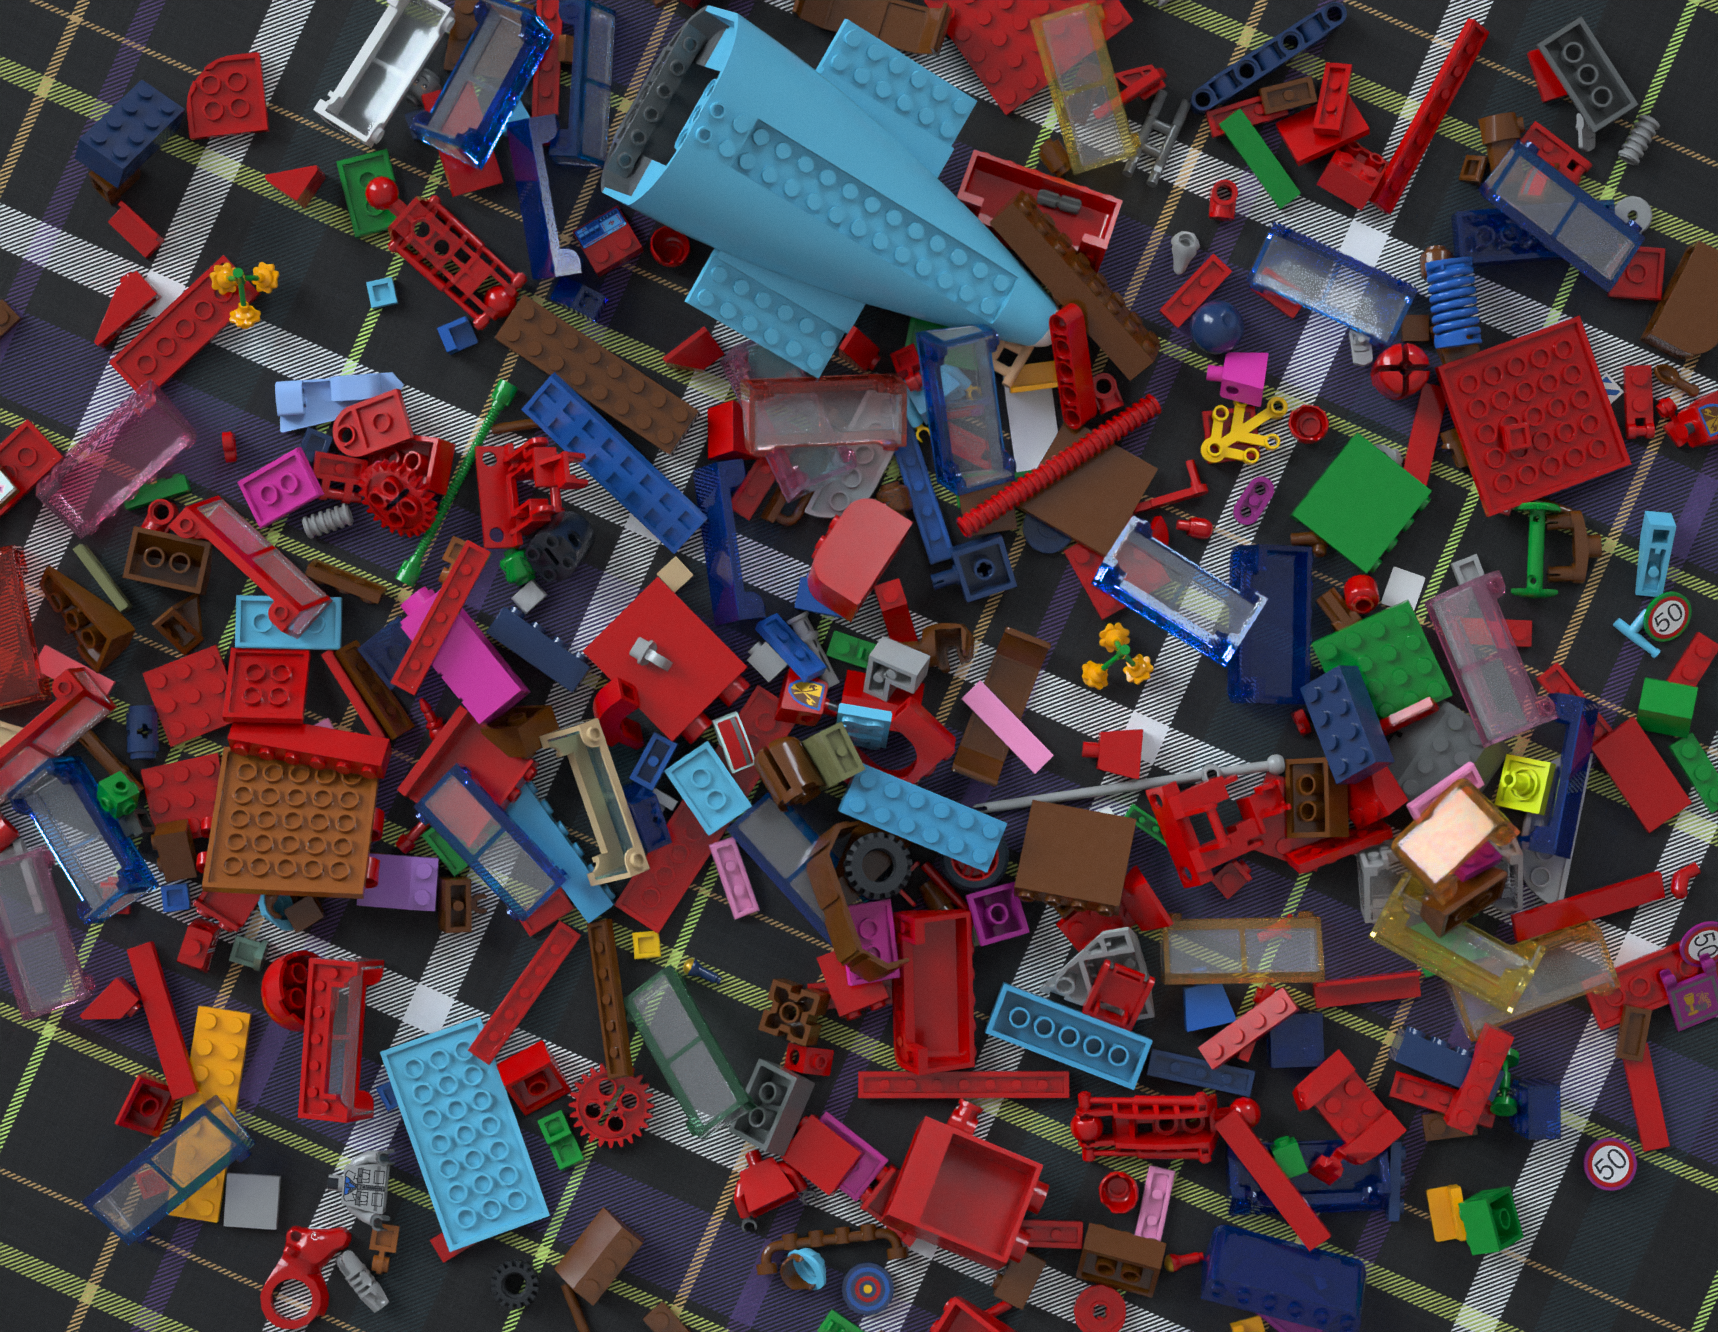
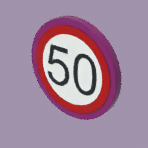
(1698, 941)
(1610, 1163)

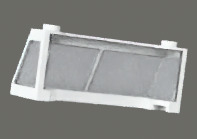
(386, 68)

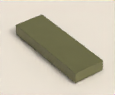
(103, 578)

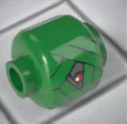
(516, 567)

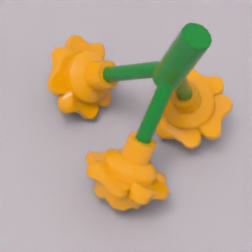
(226, 278)
(1115, 638)

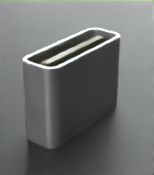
(529, 596)

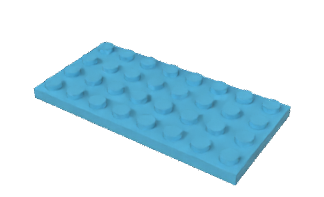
(464, 1135)

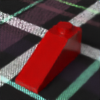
(128, 303)
(859, 351)

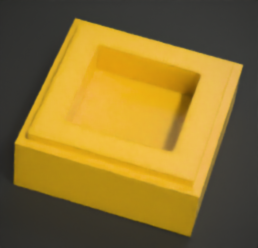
(646, 944)

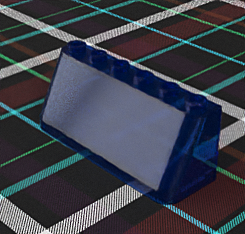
(1276, 650)
(1283, 1280)

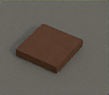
(972, 499)

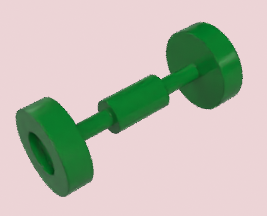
(1505, 1105)

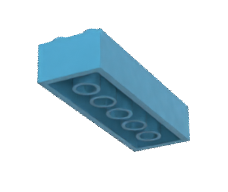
(923, 817)
(1068, 1035)

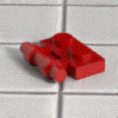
(339, 469)

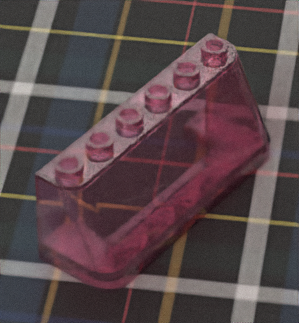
(116, 460)

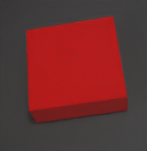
(1516, 437)

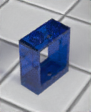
(643, 808)

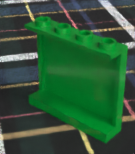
(1362, 503)

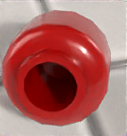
(1361, 594)

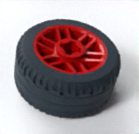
(974, 879)

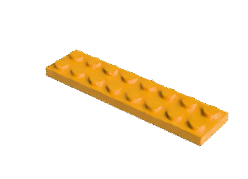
(218, 1068)

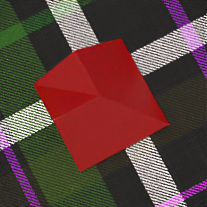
(694, 353)

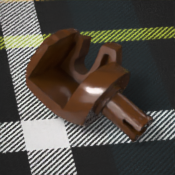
(942, 637)

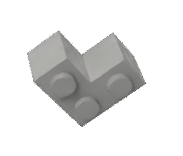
(892, 667)

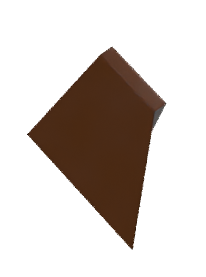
(182, 624)

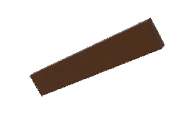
(610, 999)

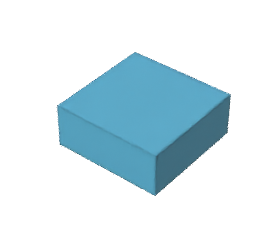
(382, 292)

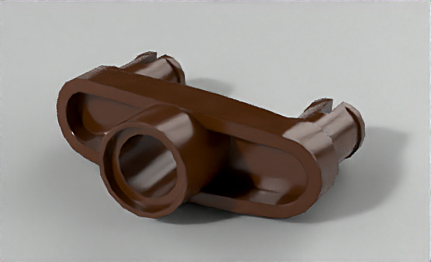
(1583, 547)

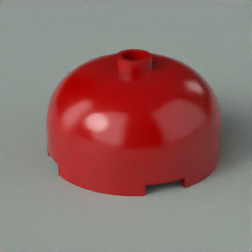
(286, 989)

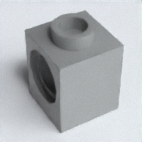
(766, 661)

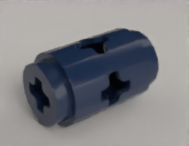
(137, 746)

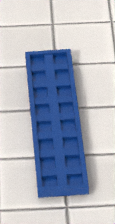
(615, 463)

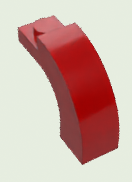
(611, 707)

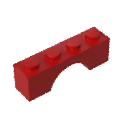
(1485, 1066)

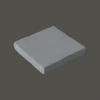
(252, 1201)

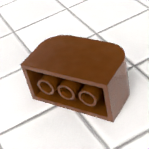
(1688, 314)

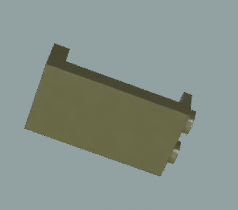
(833, 755)

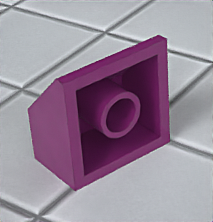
(997, 914)

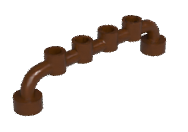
(841, 1235)

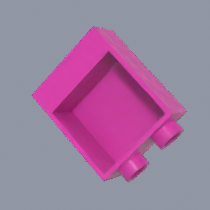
(468, 662)

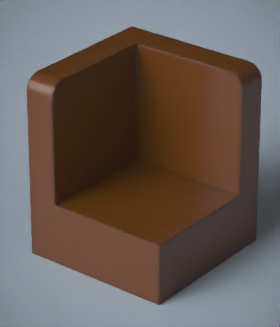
(305, 913)

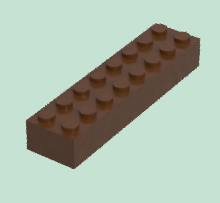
(1074, 281)
(597, 375)

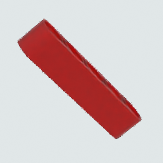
(1073, 366)

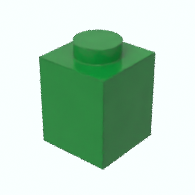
(1288, 1156)

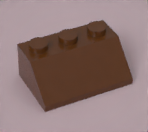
(169, 560)
(1315, 800)
(1470, 899)
(598, 1255)
(1121, 1260)

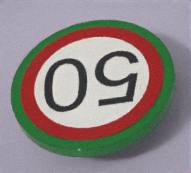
(1667, 616)

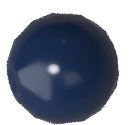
(1217, 327)

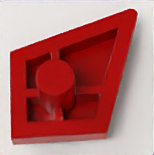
(1131, 76)

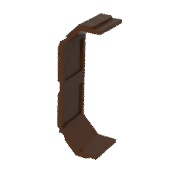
(895, 22)
(1011, 681)
(836, 911)

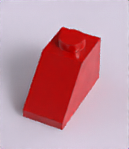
(114, 1002)

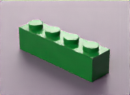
(162, 489)
(1145, 823)

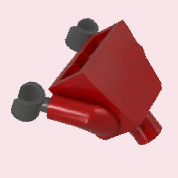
(766, 1187)

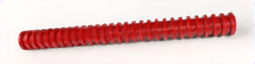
(1058, 465)

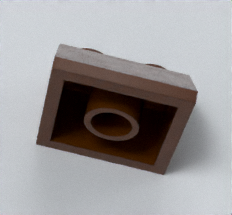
(519, 729)

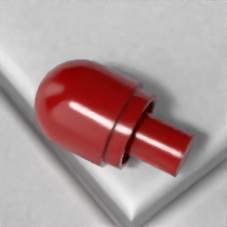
(1196, 527)

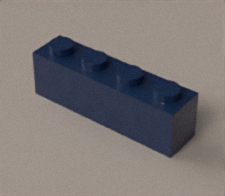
(538, 649)

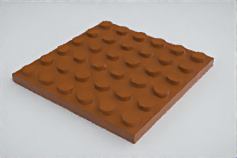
(289, 830)

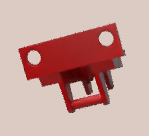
(499, 488)
(1203, 797)

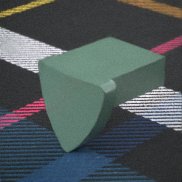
(249, 952)

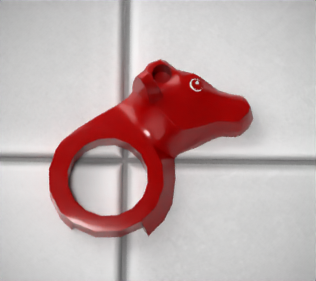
(303, 1258)

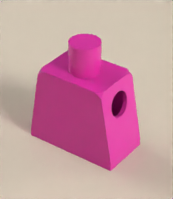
(1241, 377)

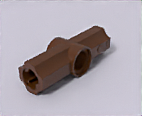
(1336, 610)

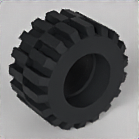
(898, 855)

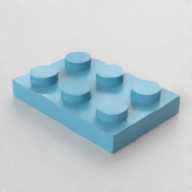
(708, 788)

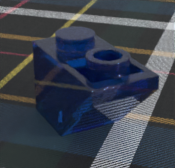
(579, 298)

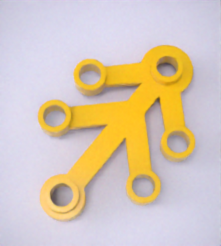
(1241, 432)

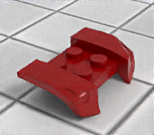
(1349, 1109)

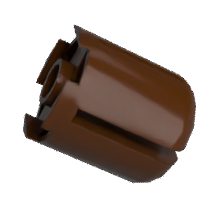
(788, 772)

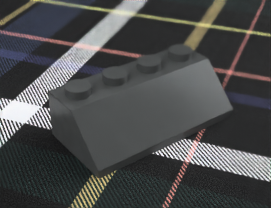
(1587, 75)

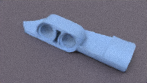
(321, 400)

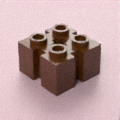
(782, 1021)

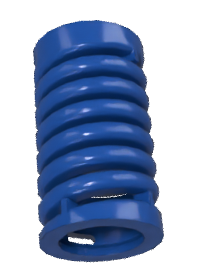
(1448, 303)

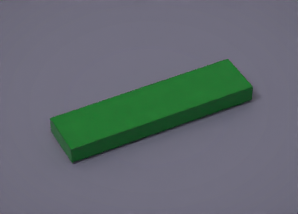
(1259, 158)

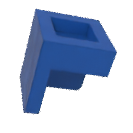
(457, 335)

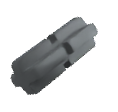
(1064, 203)

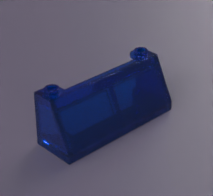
(535, 198)
(720, 544)
(1558, 837)
(1358, 1189)

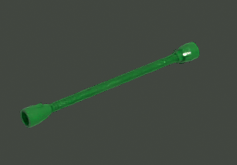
(502, 395)

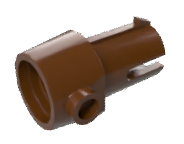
(1500, 134)

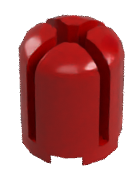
(1394, 384)

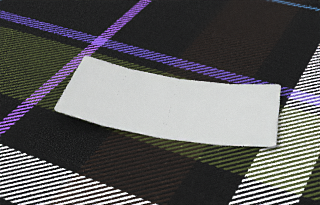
(1031, 425)

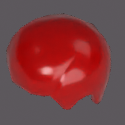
(669, 247)
(1308, 424)
(1119, 1192)

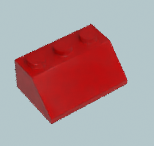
(854, 695)

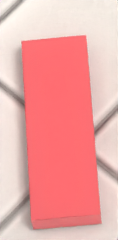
(54, 663)

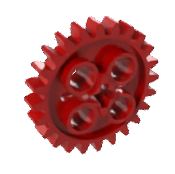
(383, 483)
(632, 1117)

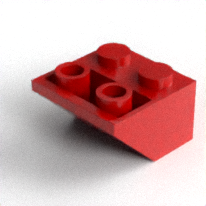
(1353, 174)

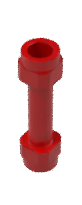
(406, 842)

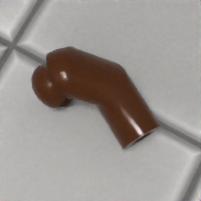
(1312, 540)

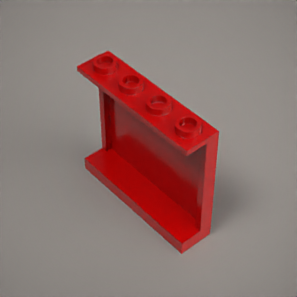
(463, 743)

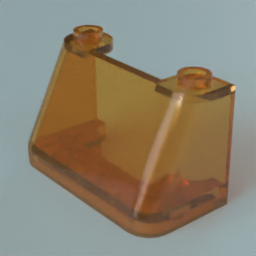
(1449, 835)

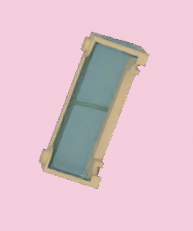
(603, 799)

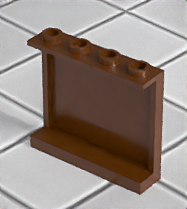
(1074, 858)

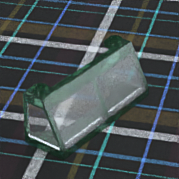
(687, 1053)

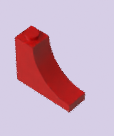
(895, 611)

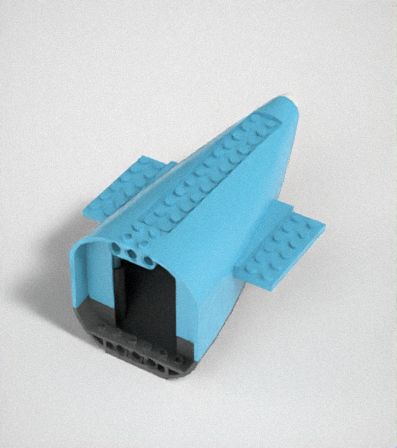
(814, 189)

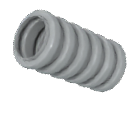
(1638, 140)
(328, 520)

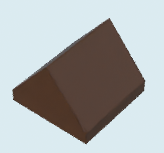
(1473, 169)

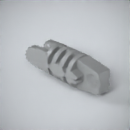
(362, 1281)

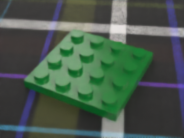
(1391, 659)

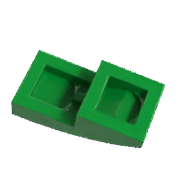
(561, 1140)

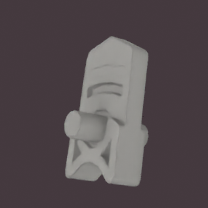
(1585, 135)
(1360, 348)

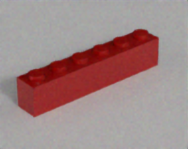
(313, 746)

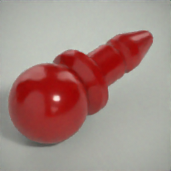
(434, 723)

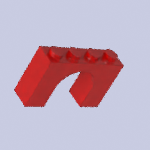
(926, 734)

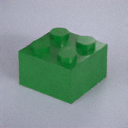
(1490, 1220)

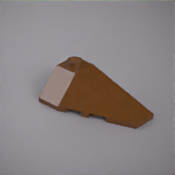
(94, 623)
(873, 863)

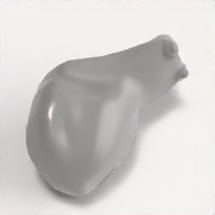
(1184, 249)

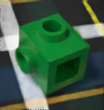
(118, 795)

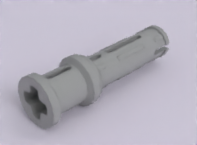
(809, 636)

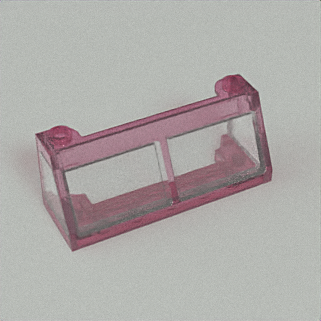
(1487, 661)
(37, 937)

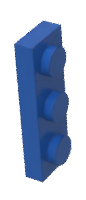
(790, 648)

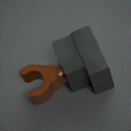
(137, 824)

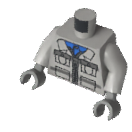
(365, 1186)

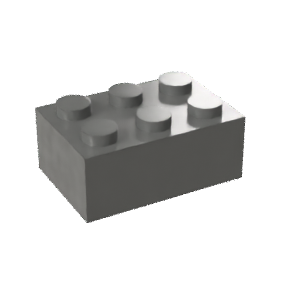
(779, 1102)

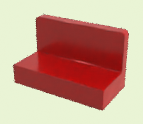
(136, 230)

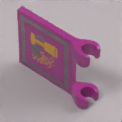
(1694, 998)

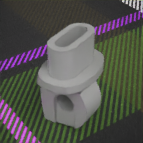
(646, 652)

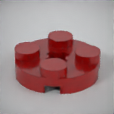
(1100, 1296)

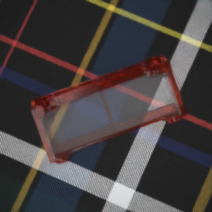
(824, 412)

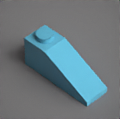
(1654, 552)

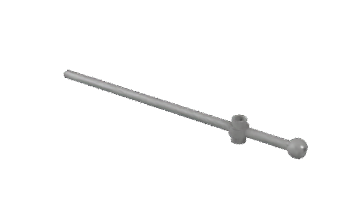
(1274, 764)

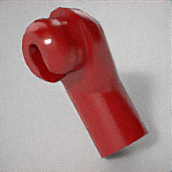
(1681, 878)

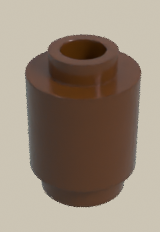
(1055, 157)

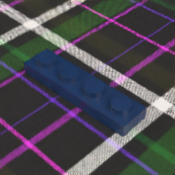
(1199, 1073)

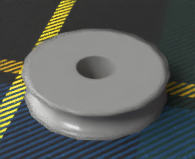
(1639, 207)

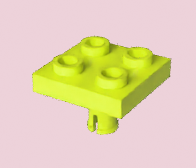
(1525, 784)

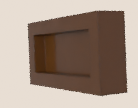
(1633, 1033)

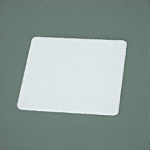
(1402, 586)

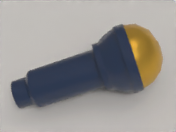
(694, 968)

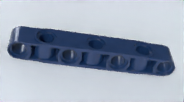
(1268, 58)

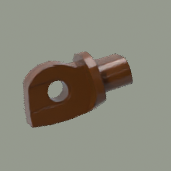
(1452, 442)

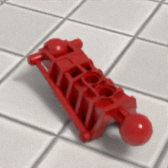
(498, 300)
(1166, 1140)

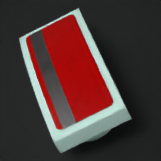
(734, 742)

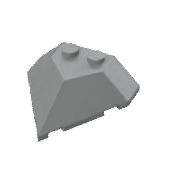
(1080, 973)

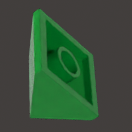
(1666, 707)

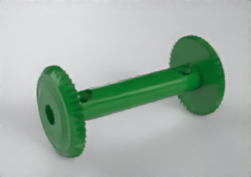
(1536, 550)

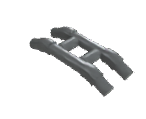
(1170, 130)

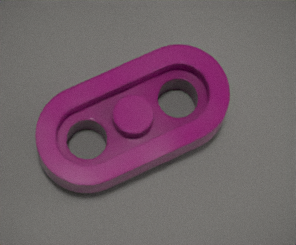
(1253, 501)

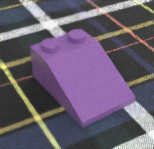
(404, 883)

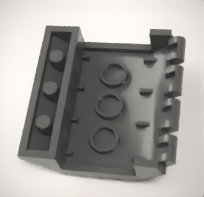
(1439, 747)

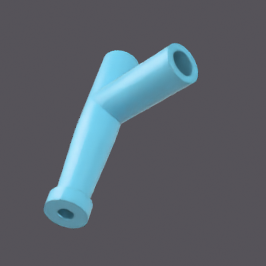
(1632, 633)

